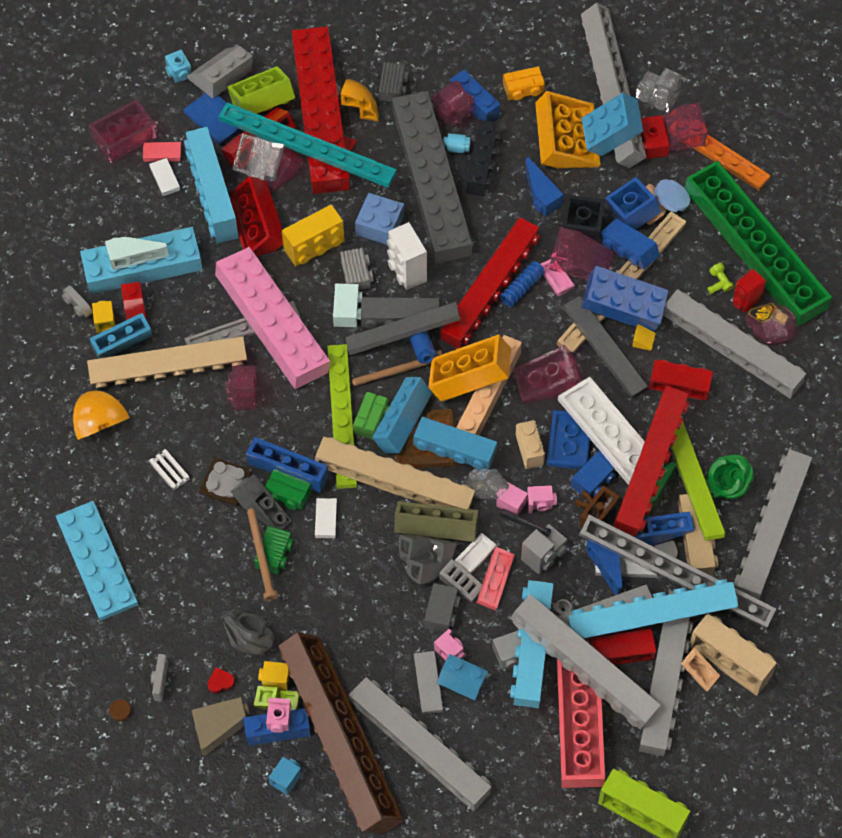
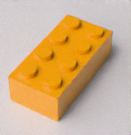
(470, 368)

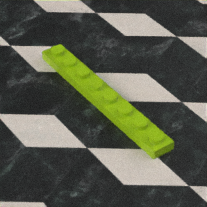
(341, 403)

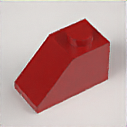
(133, 299)

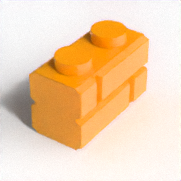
(523, 83)

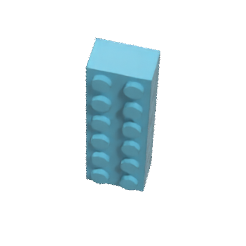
(210, 185)
(182, 259)

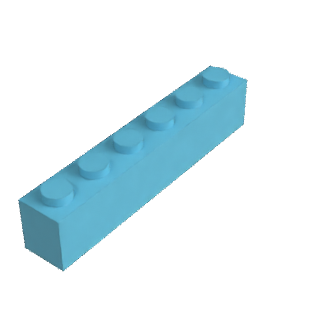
(530, 654)

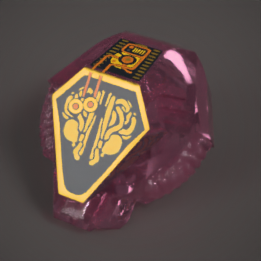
(772, 323)

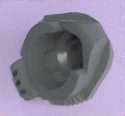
(253, 637)

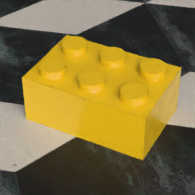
(313, 235)

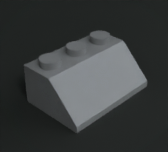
(222, 70)

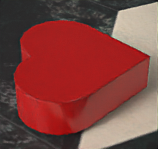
(220, 681)

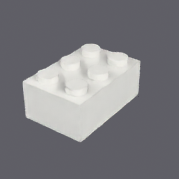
(407, 256)

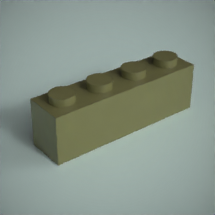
(436, 521)

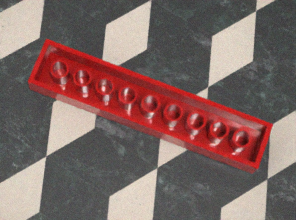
(319, 103)

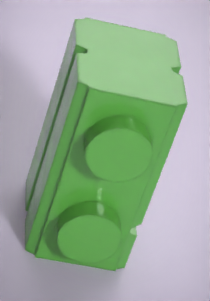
(370, 415)

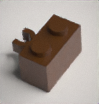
(600, 507)

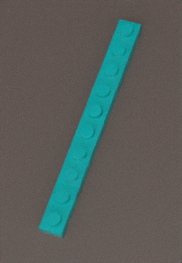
(307, 145)

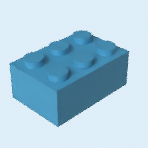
(612, 124)

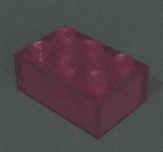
(123, 130)

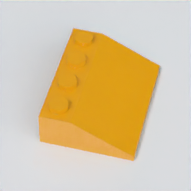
(562, 132)

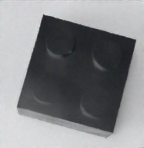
(584, 215)

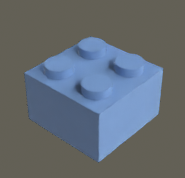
(378, 217)

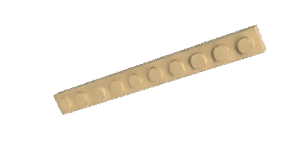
(662, 235)

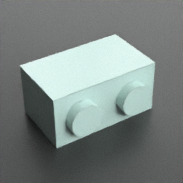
(346, 305)

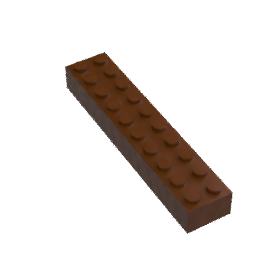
(340, 734)

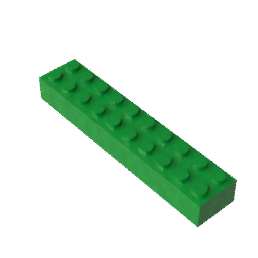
(757, 242)

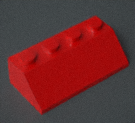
(256, 216)

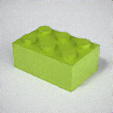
(262, 91)

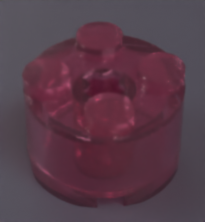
(453, 103)

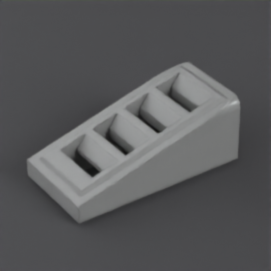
(459, 570)

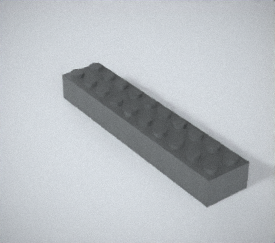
(431, 177)

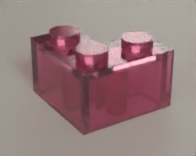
(242, 387)

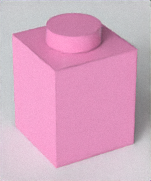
(512, 499)

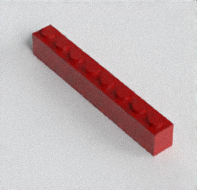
(491, 282)
(650, 461)

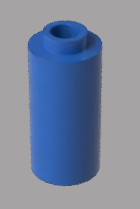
(423, 347)

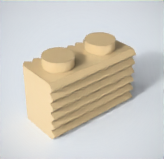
(530, 444)

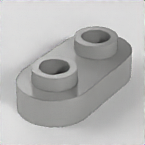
(80, 305)

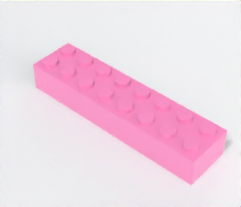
(272, 318)

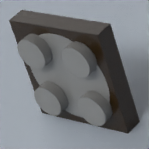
(222, 479)

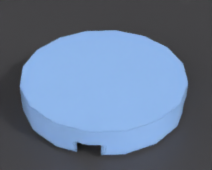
(672, 195)

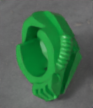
(730, 477)

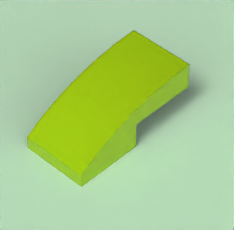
(265, 692)

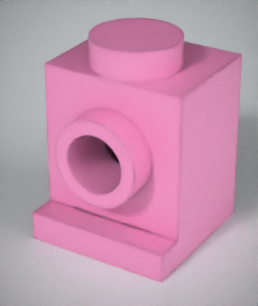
(540, 498)
(447, 645)
(278, 706)

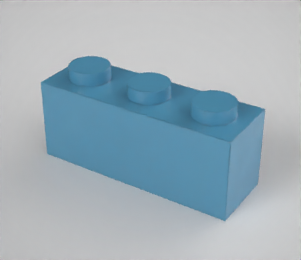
(121, 337)

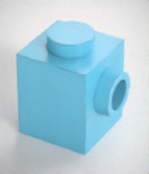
(177, 66)

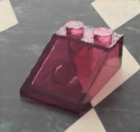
(578, 254)
(547, 375)

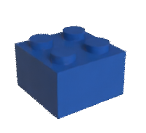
(633, 204)

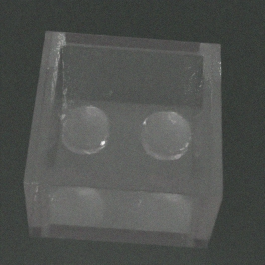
(258, 157)

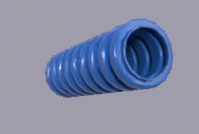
(522, 284)

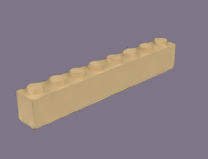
(167, 361)
(392, 476)

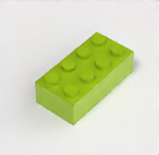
(643, 806)

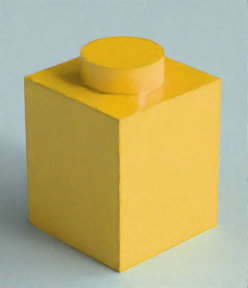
(103, 315)
(275, 675)

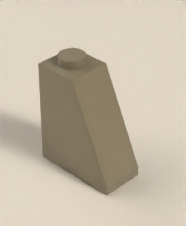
(218, 722)

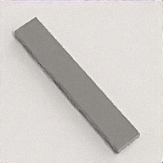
(230, 330)

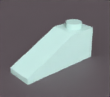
(133, 251)

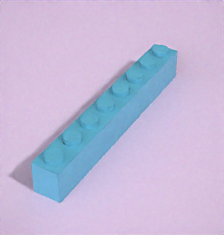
(654, 610)

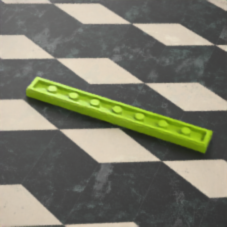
(696, 486)

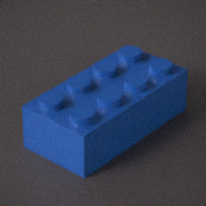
(624, 298)

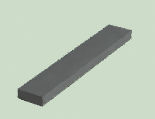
(403, 328)
(605, 347)

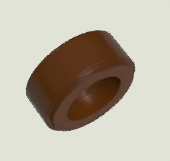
(120, 710)

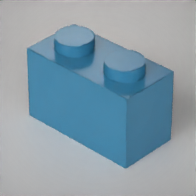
(462, 677)

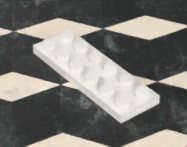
(604, 426)

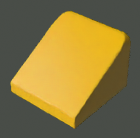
(643, 338)

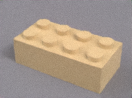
(732, 654)

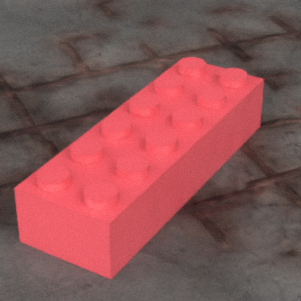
(579, 732)

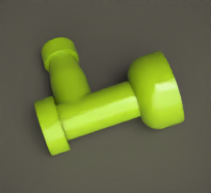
(718, 270)

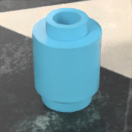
(457, 143)

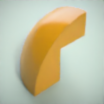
(357, 95)
(96, 412)

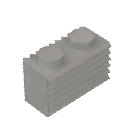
(355, 268)

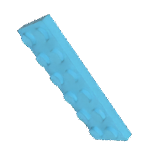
(96, 560)

